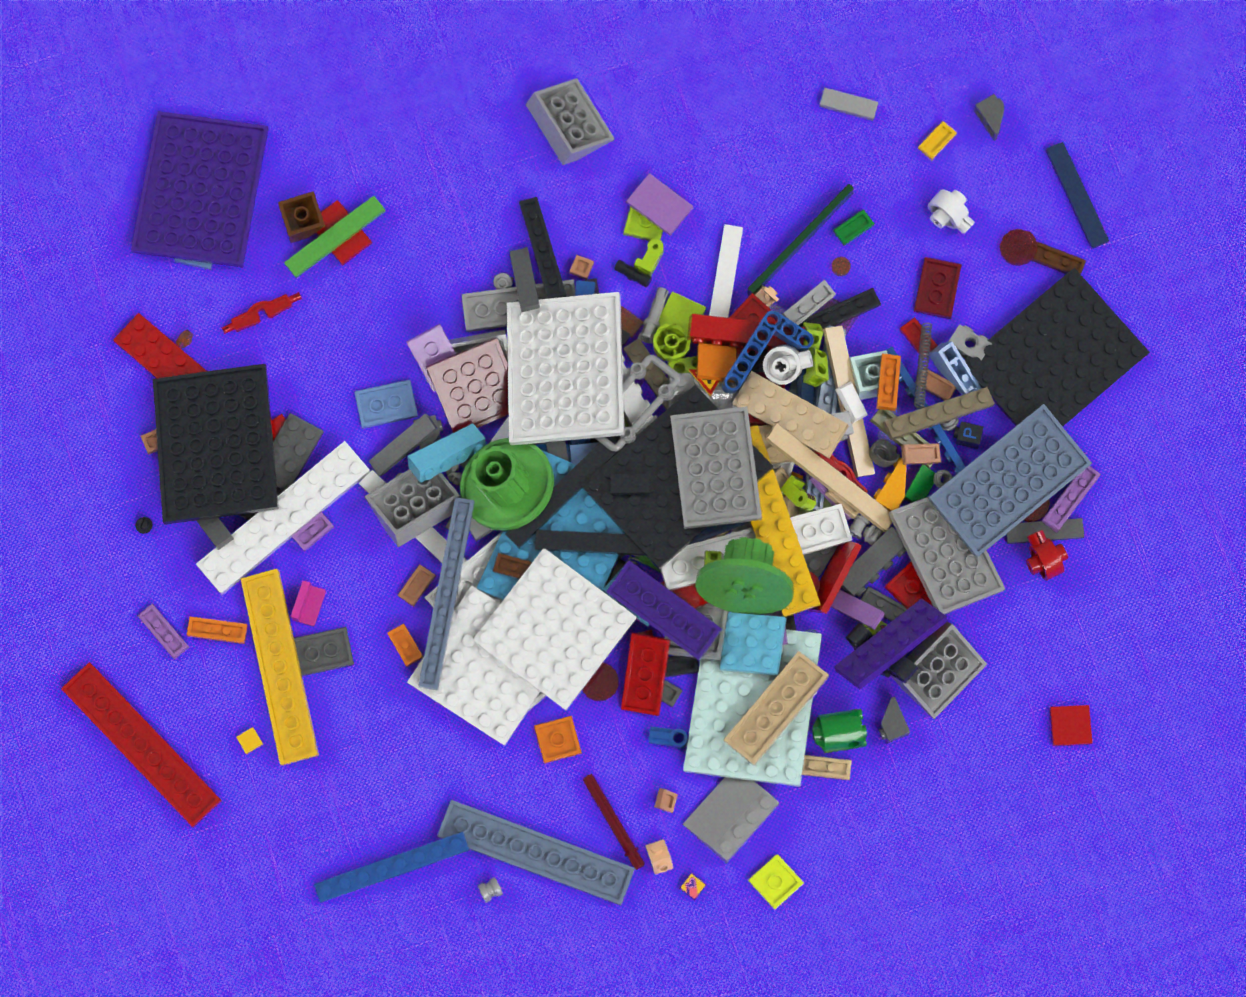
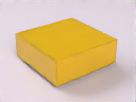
(249, 740)

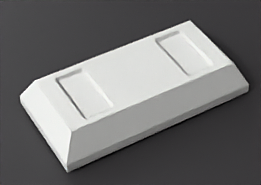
(851, 401)

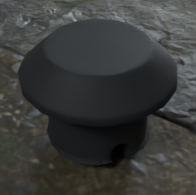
(143, 525)

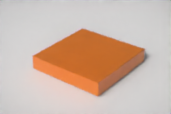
(714, 361)
(557, 739)

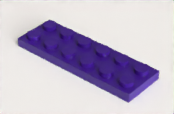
(664, 610)
(890, 643)

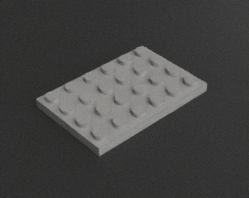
(715, 467)
(942, 560)

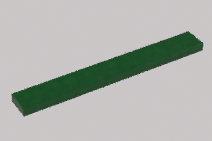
(801, 239)

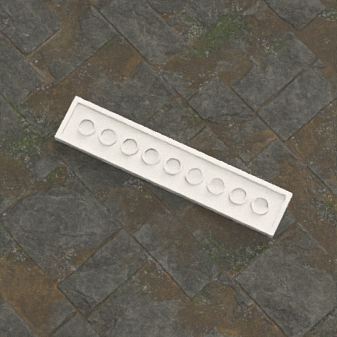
(813, 530)

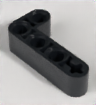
(901, 669)

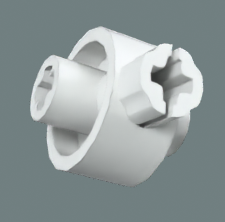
(950, 210)
(791, 357)

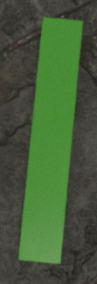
(334, 237)

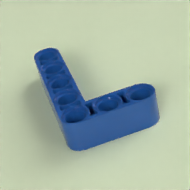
(759, 345)

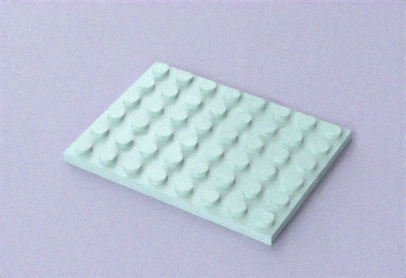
(722, 702)

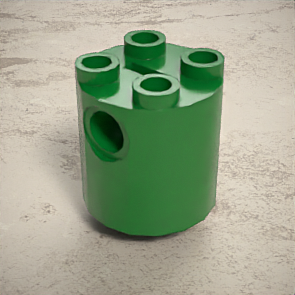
(840, 731)

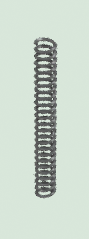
(920, 363)

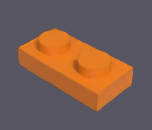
(405, 645)

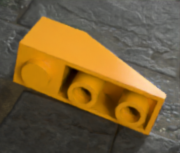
(894, 490)

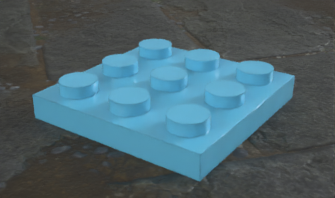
(753, 643)

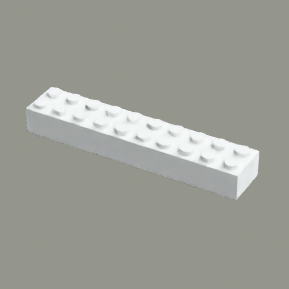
(273, 528)

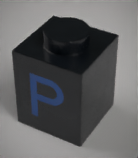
(968, 435)

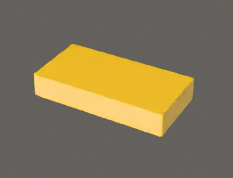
(937, 140)

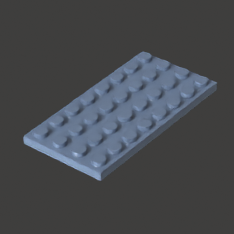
(1009, 480)

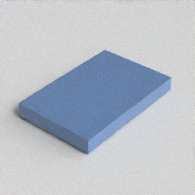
(386, 404)

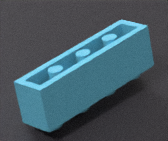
(445, 453)

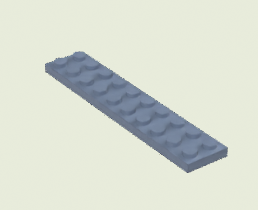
(538, 853)

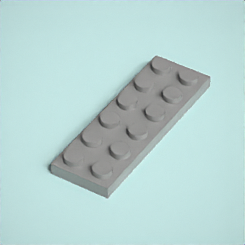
(489, 308)

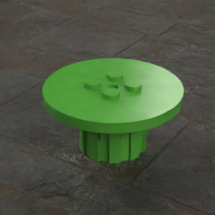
(507, 484)
(745, 579)

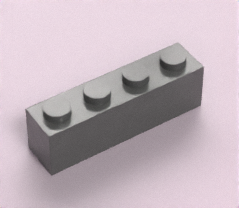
(872, 562)

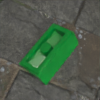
(921, 485)

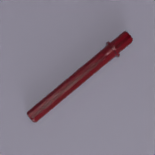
(614, 822)

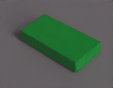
(853, 227)

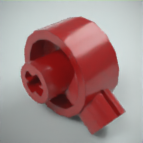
(1045, 556)

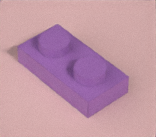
(313, 531)

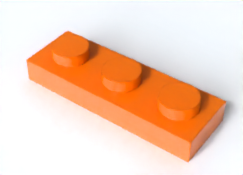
(888, 382)
(217, 630)

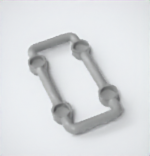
(665, 392)

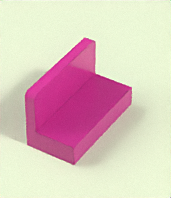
(308, 604)

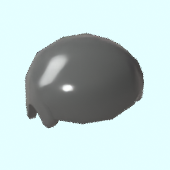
(883, 453)

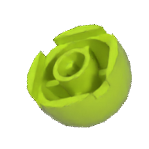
(671, 342)

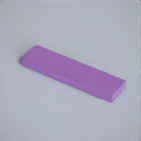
(1070, 498)

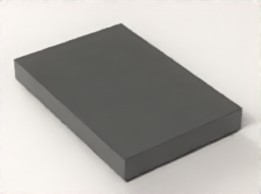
(324, 651)

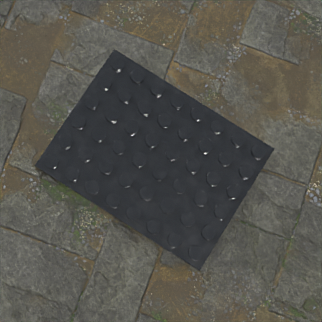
(1057, 353)
(215, 444)
(655, 518)

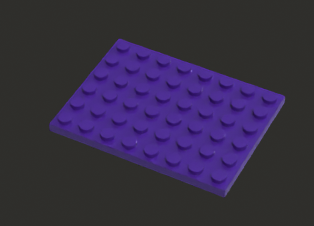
(200, 189)

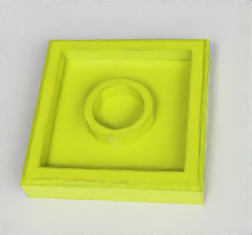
(775, 881)

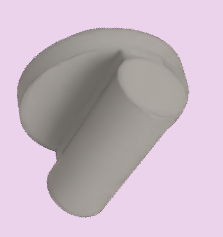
(503, 281)
(872, 534)

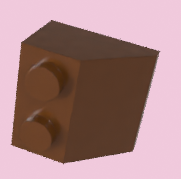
(301, 216)

